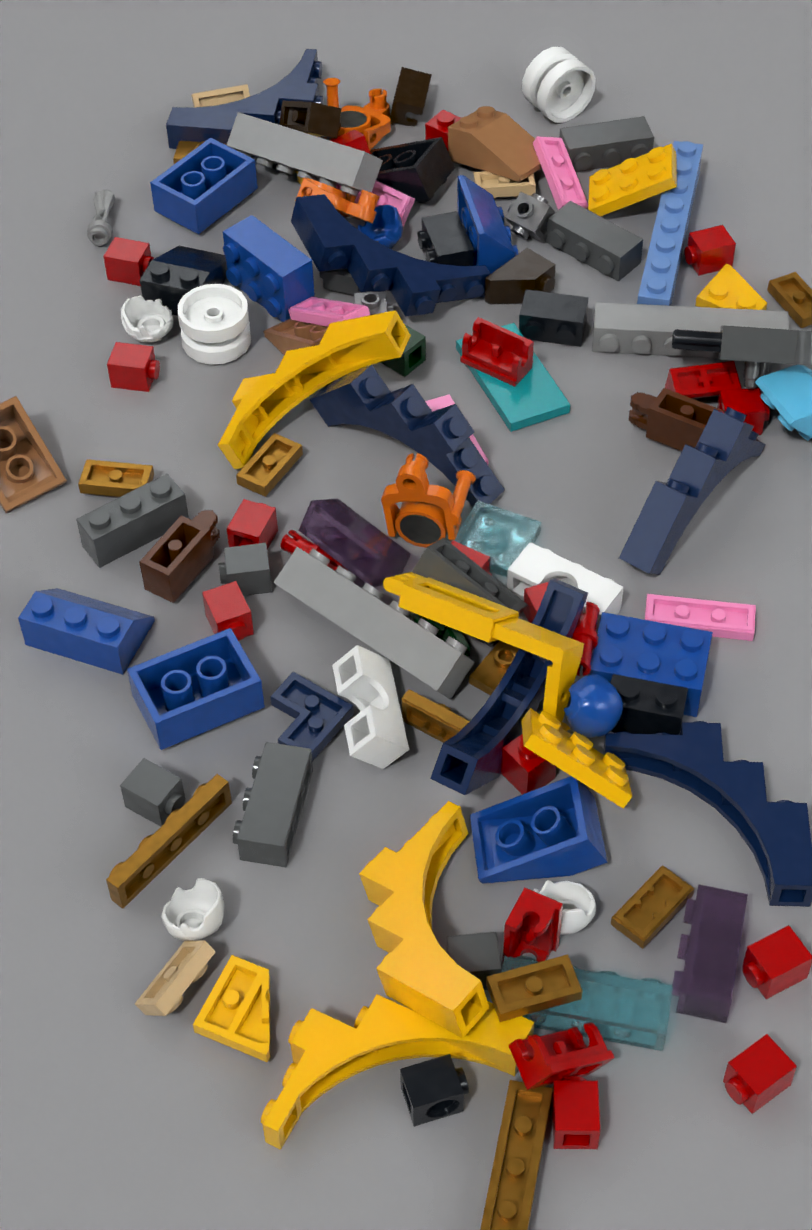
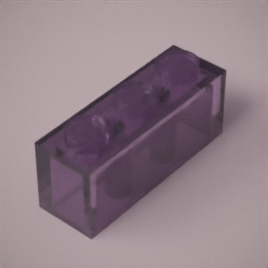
(353, 541)
(709, 953)

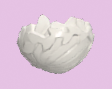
(146, 319)

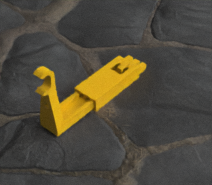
(492, 623)

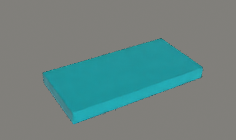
(530, 401)

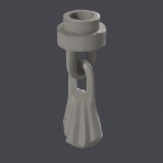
(99, 230)

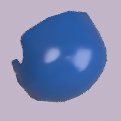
(386, 227)
(593, 706)

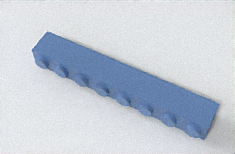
(671, 229)

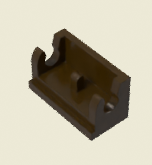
(409, 96)

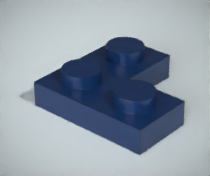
(316, 713)

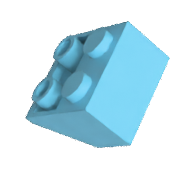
(791, 395)

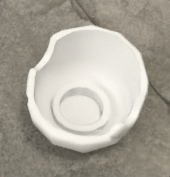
(577, 902)
(194, 912)

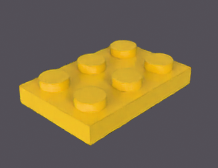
(633, 180)
(576, 756)

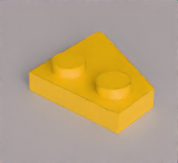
(731, 291)
(239, 1009)

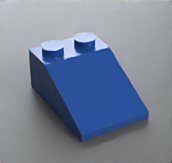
(539, 834)

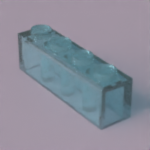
(620, 1007)

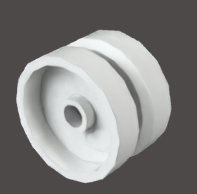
(558, 84)
(214, 323)

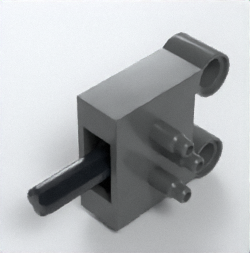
(752, 345)

